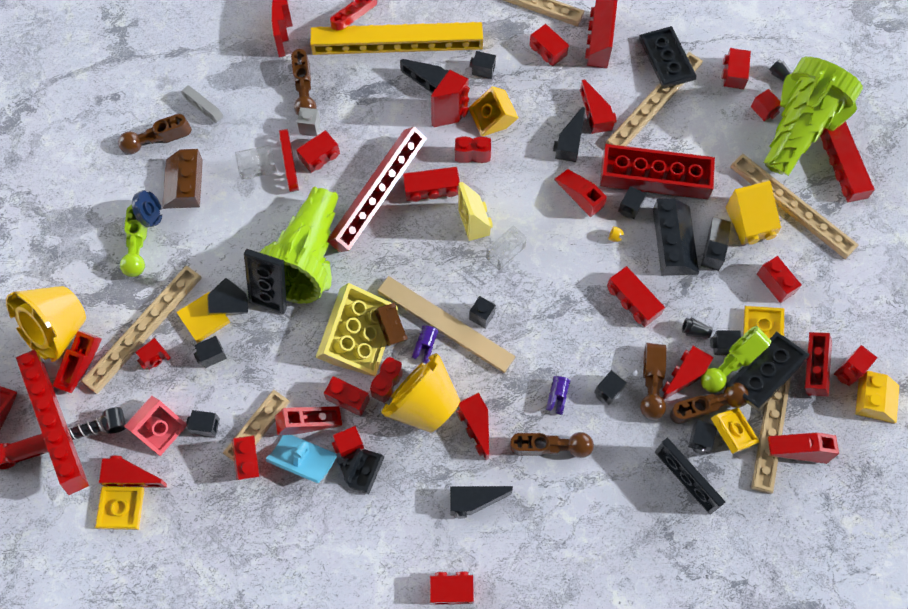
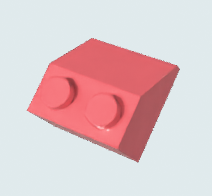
(155, 425)

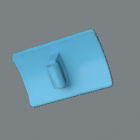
(302, 458)

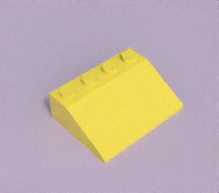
(353, 332)

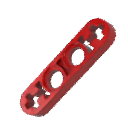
(351, 13)
(288, 160)

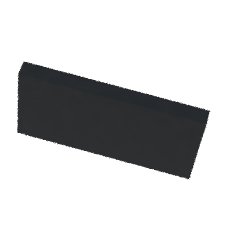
(667, 57)
(265, 281)
(769, 370)
(689, 476)

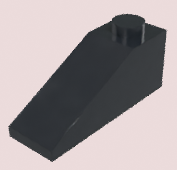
(424, 74)
(569, 139)
(716, 244)
(471, 499)

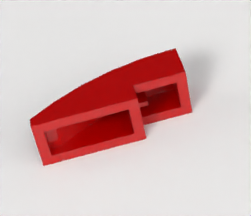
(76, 361)

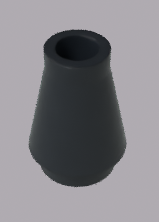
(780, 70)
(695, 328)

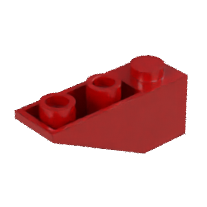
(582, 191)
(693, 367)
(475, 415)
(806, 447)

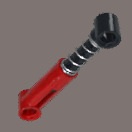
(111, 421)

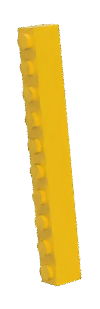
(397, 38)

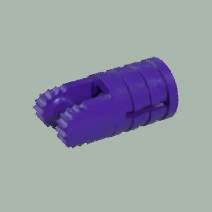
(425, 340)
(558, 392)

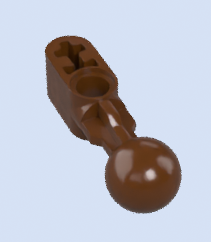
(302, 84)
(163, 130)
(654, 372)
(732, 396)
(579, 444)

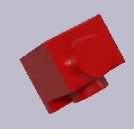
(151, 354)

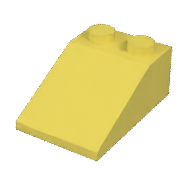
(473, 213)

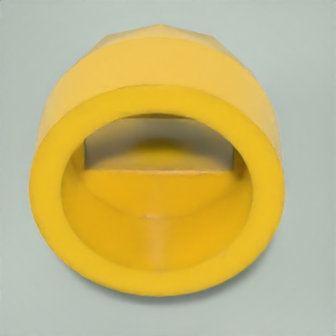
(615, 233)

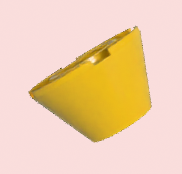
(46, 318)
(424, 397)

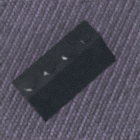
(675, 238)

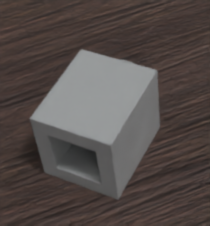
(308, 121)

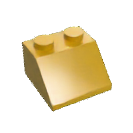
(493, 111)
(877, 397)

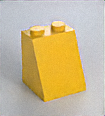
(754, 213)

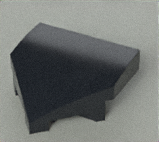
(227, 299)
(361, 469)

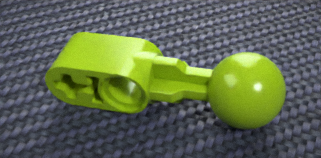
(132, 263)
(741, 354)

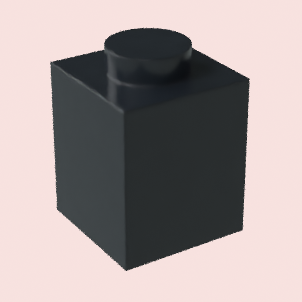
(483, 64)
(632, 202)
(482, 312)
(723, 341)
(209, 352)
(609, 388)
(203, 423)
(702, 437)

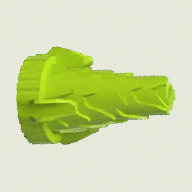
(813, 99)
(304, 248)

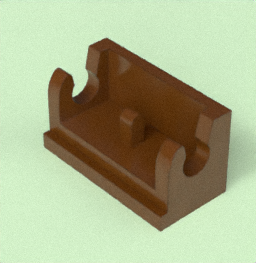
(390, 324)

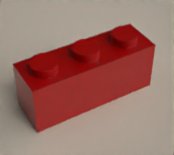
(431, 184)
(635, 296)
(818, 364)

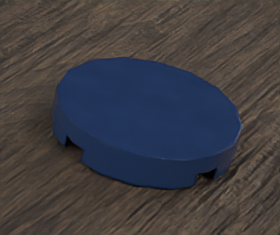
(146, 208)

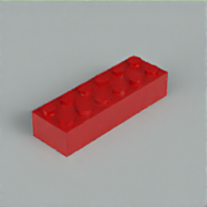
(657, 171)

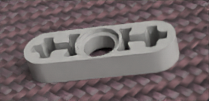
(202, 104)

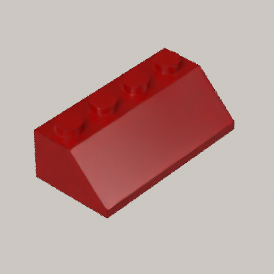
(602, 33)

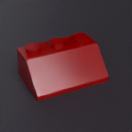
(450, 100)

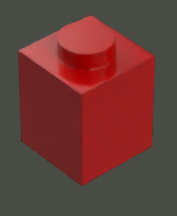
(766, 105)
(347, 442)

